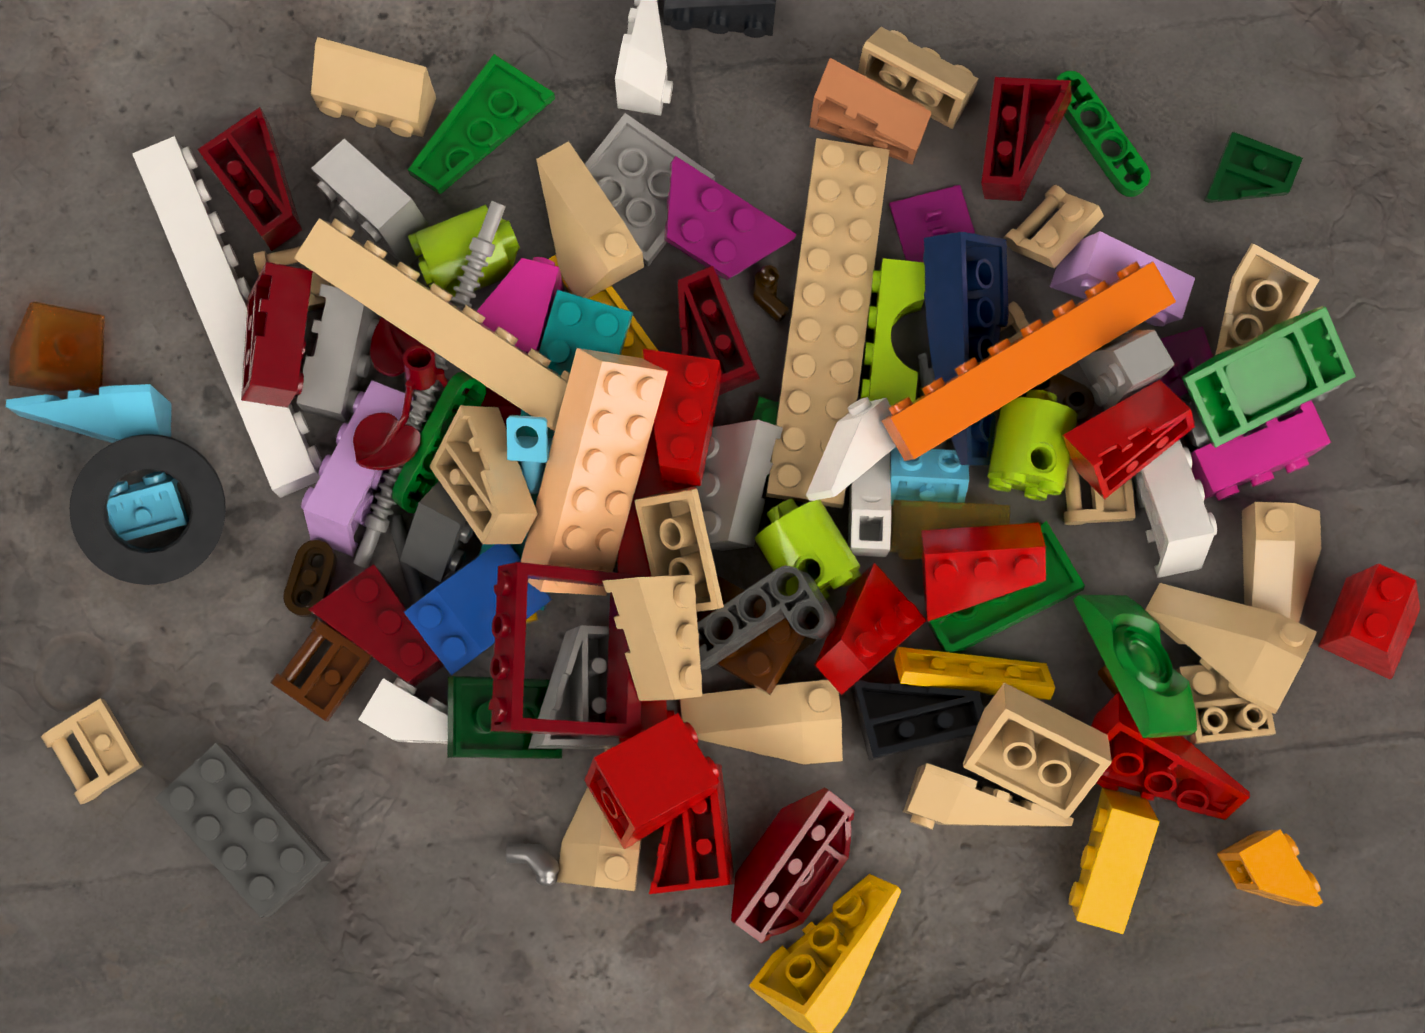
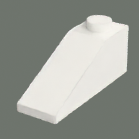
(853, 448)

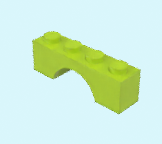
(899, 293)

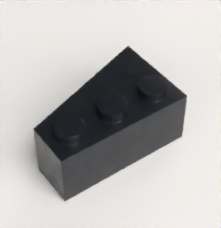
(749, 17)
(913, 717)

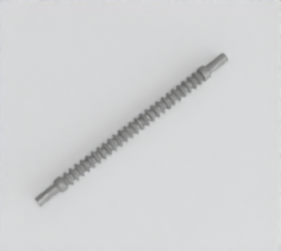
(481, 248)

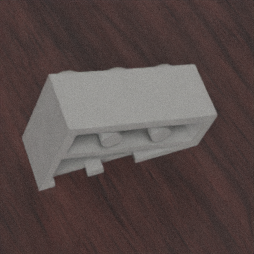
(371, 199)
(1125, 366)
(735, 482)

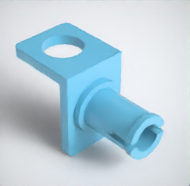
(529, 450)

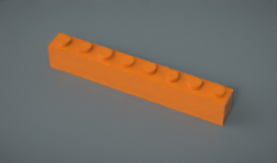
(1028, 360)

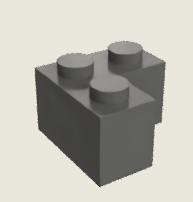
(436, 535)

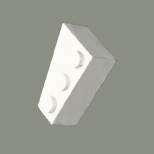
(1175, 511)

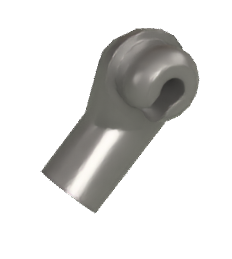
(537, 857)

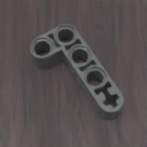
(778, 606)

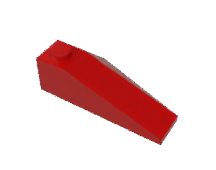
(1164, 767)

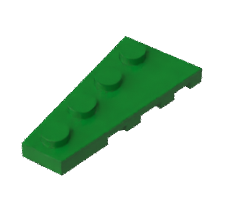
(976, 623)

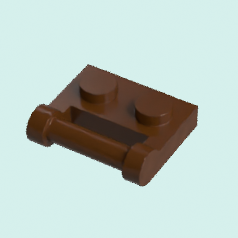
(332, 676)

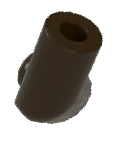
(765, 293)

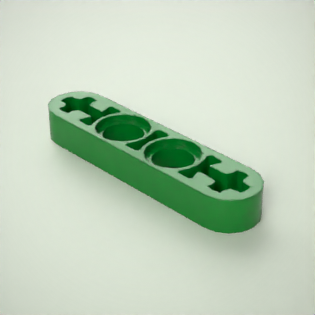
(1107, 130)
(431, 439)

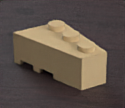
(481, 479)
(660, 633)

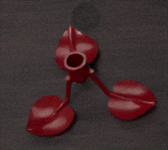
(380, 438)

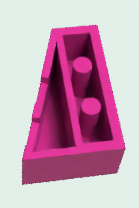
(1260, 452)

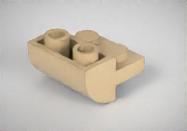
(1220, 711)

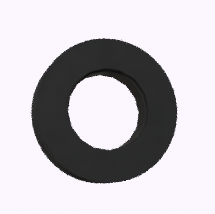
(133, 563)

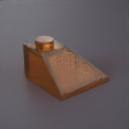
(57, 350)

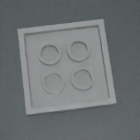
(635, 177)

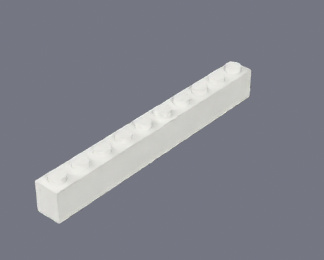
(223, 307)

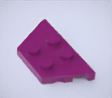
(717, 224)

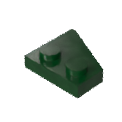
(1252, 171)

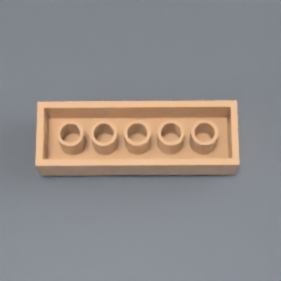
(593, 466)

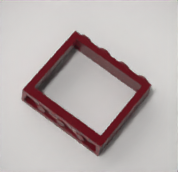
(508, 663)

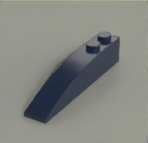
(965, 316)

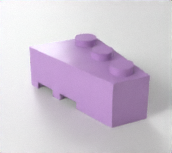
(1102, 256)

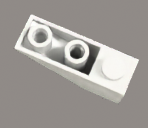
(871, 511)
(405, 717)

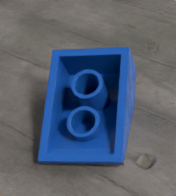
(460, 611)

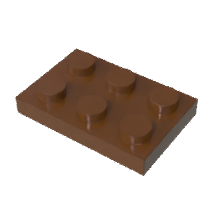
(764, 657)

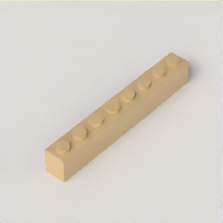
(434, 320)

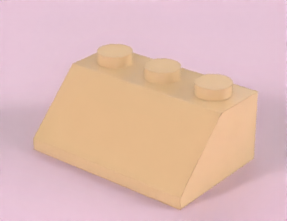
(918, 75)
(371, 88)
(679, 542)
(1037, 751)

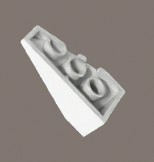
(642, 62)

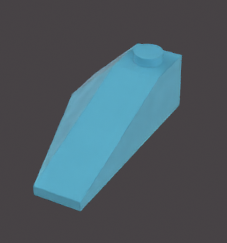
(110, 416)

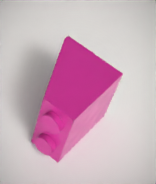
(524, 301)

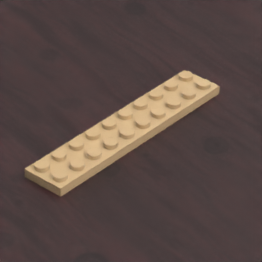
(828, 311)

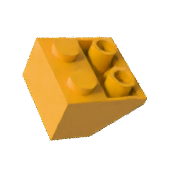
(1269, 868)

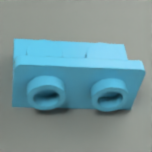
(930, 477)
(146, 506)

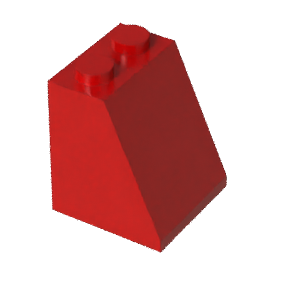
(1373, 619)
(651, 779)

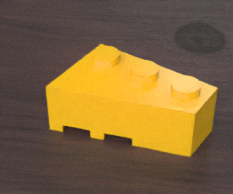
(1114, 860)

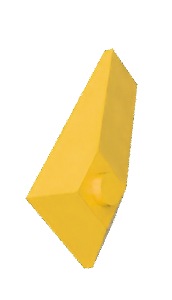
(823, 969)

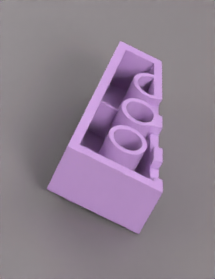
(345, 488)

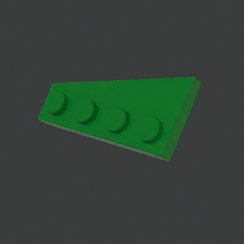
(483, 118)

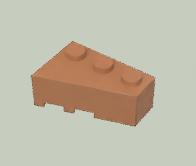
(868, 113)

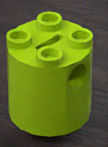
(448, 243)
(1031, 446)
(804, 537)

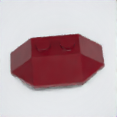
(792, 865)

